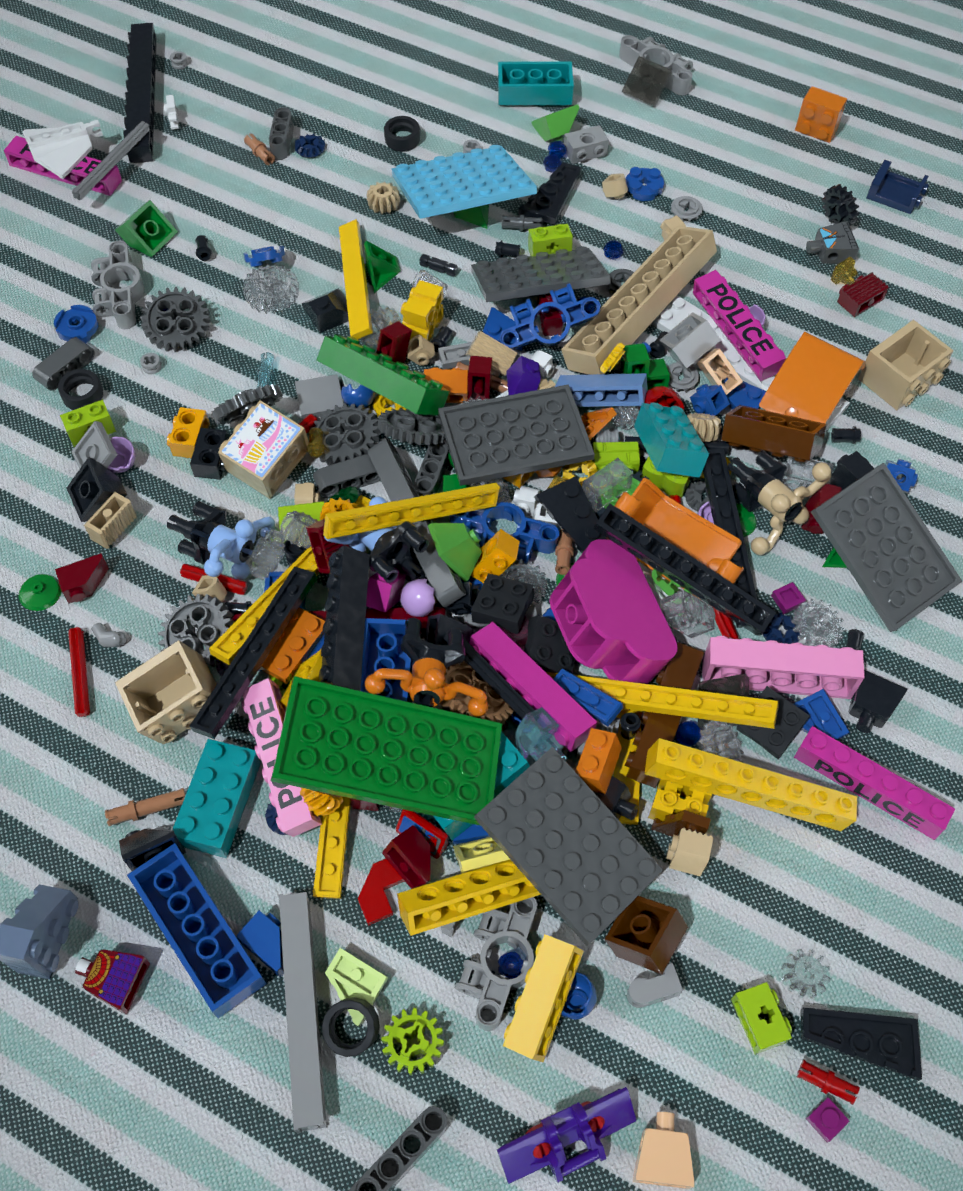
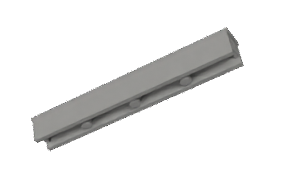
(302, 1013)

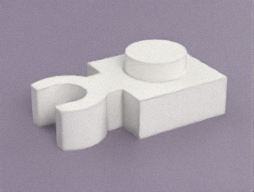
(171, 111)

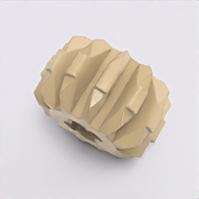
(383, 197)
(706, 426)

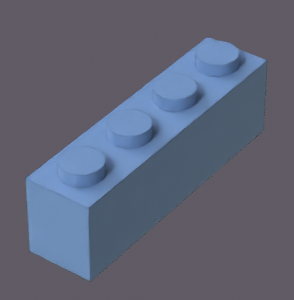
(606, 389)

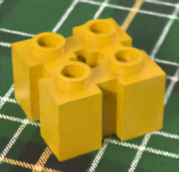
(423, 309)
(668, 800)

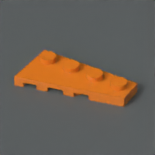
(593, 423)

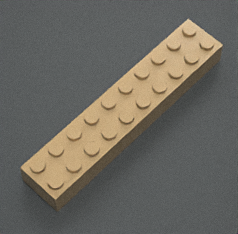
(640, 298)

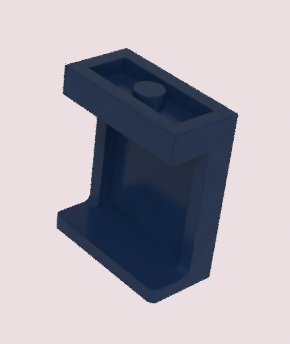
(896, 190)

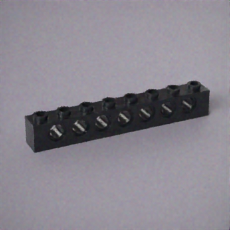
(684, 570)

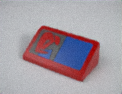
(434, 836)

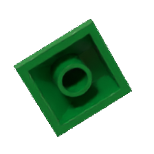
(146, 229)

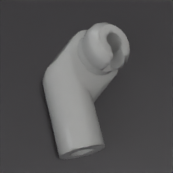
(108, 638)

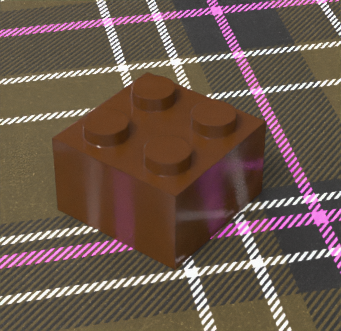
(646, 934)

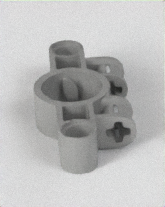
(649, 49)
(116, 301)
(491, 989)

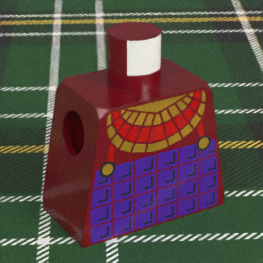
(113, 977)

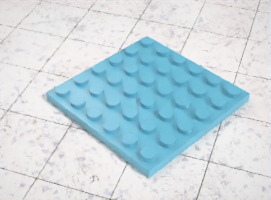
(462, 181)

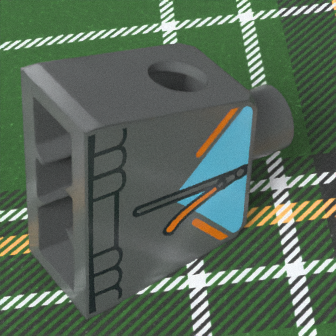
(834, 243)

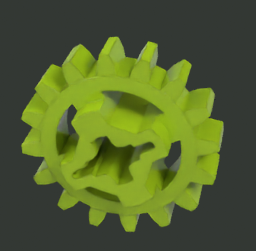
(400, 1034)

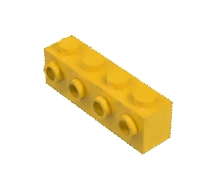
(542, 998)

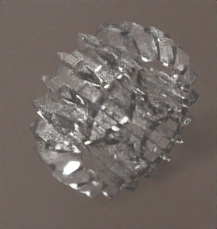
(271, 288)

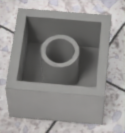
(690, 340)

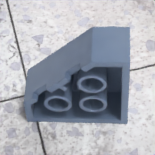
(37, 931)

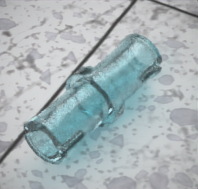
(265, 372)

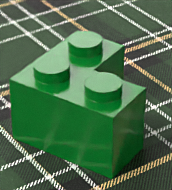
(637, 361)

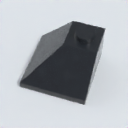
(327, 310)
(92, 488)
(145, 844)

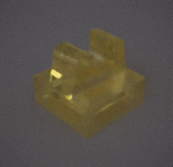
(844, 272)

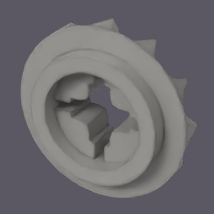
(681, 203)
(689, 380)

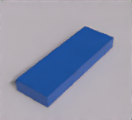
(592, 700)

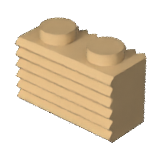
(488, 347)
(110, 520)
(689, 851)

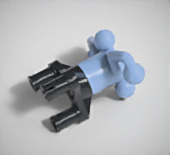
(213, 540)
(389, 548)

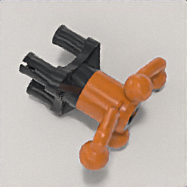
(429, 667)

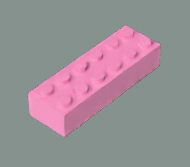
(785, 667)

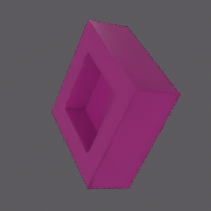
(788, 597)
(827, 1119)

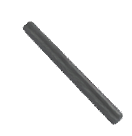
(110, 161)

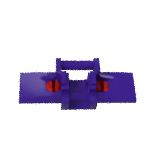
(546, 1141)

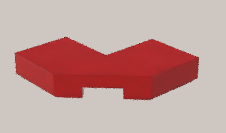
(372, 896)

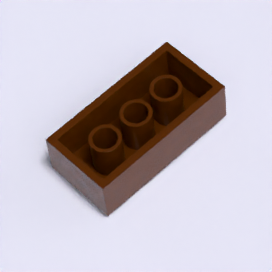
(773, 433)

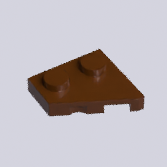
(684, 819)

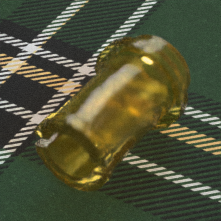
(315, 447)

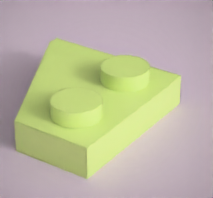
(355, 979)

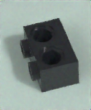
(205, 458)

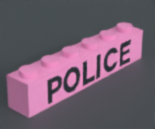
(266, 723)

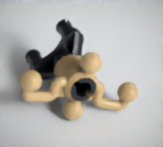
(768, 490)

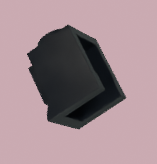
(466, 602)

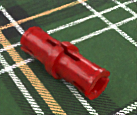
(828, 1082)

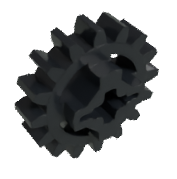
(840, 205)

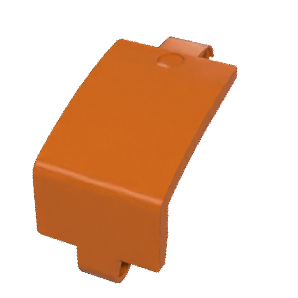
(811, 380)
(682, 529)

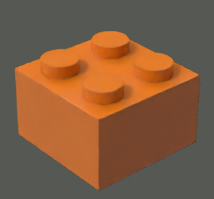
(820, 114)

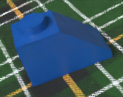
(264, 940)

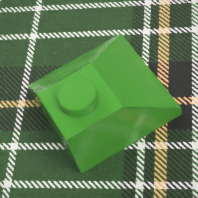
(556, 124)
(457, 547)

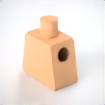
(717, 368)
(664, 1156)

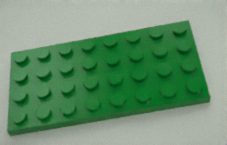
(387, 751)

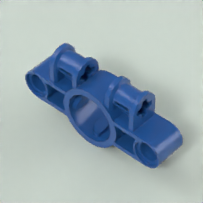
(564, 302)
(529, 531)

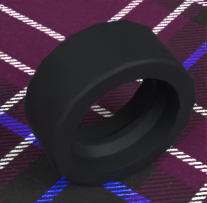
(403, 143)
(75, 378)
(331, 1037)

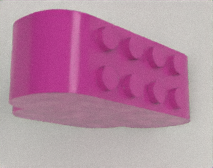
(612, 615)

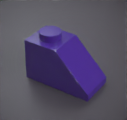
(523, 376)

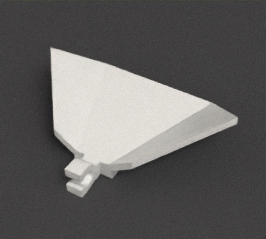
(61, 147)

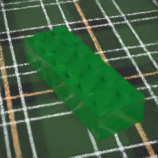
(383, 375)

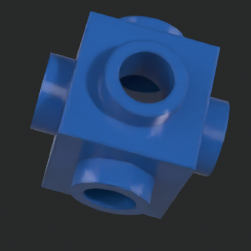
(709, 399)
(903, 467)

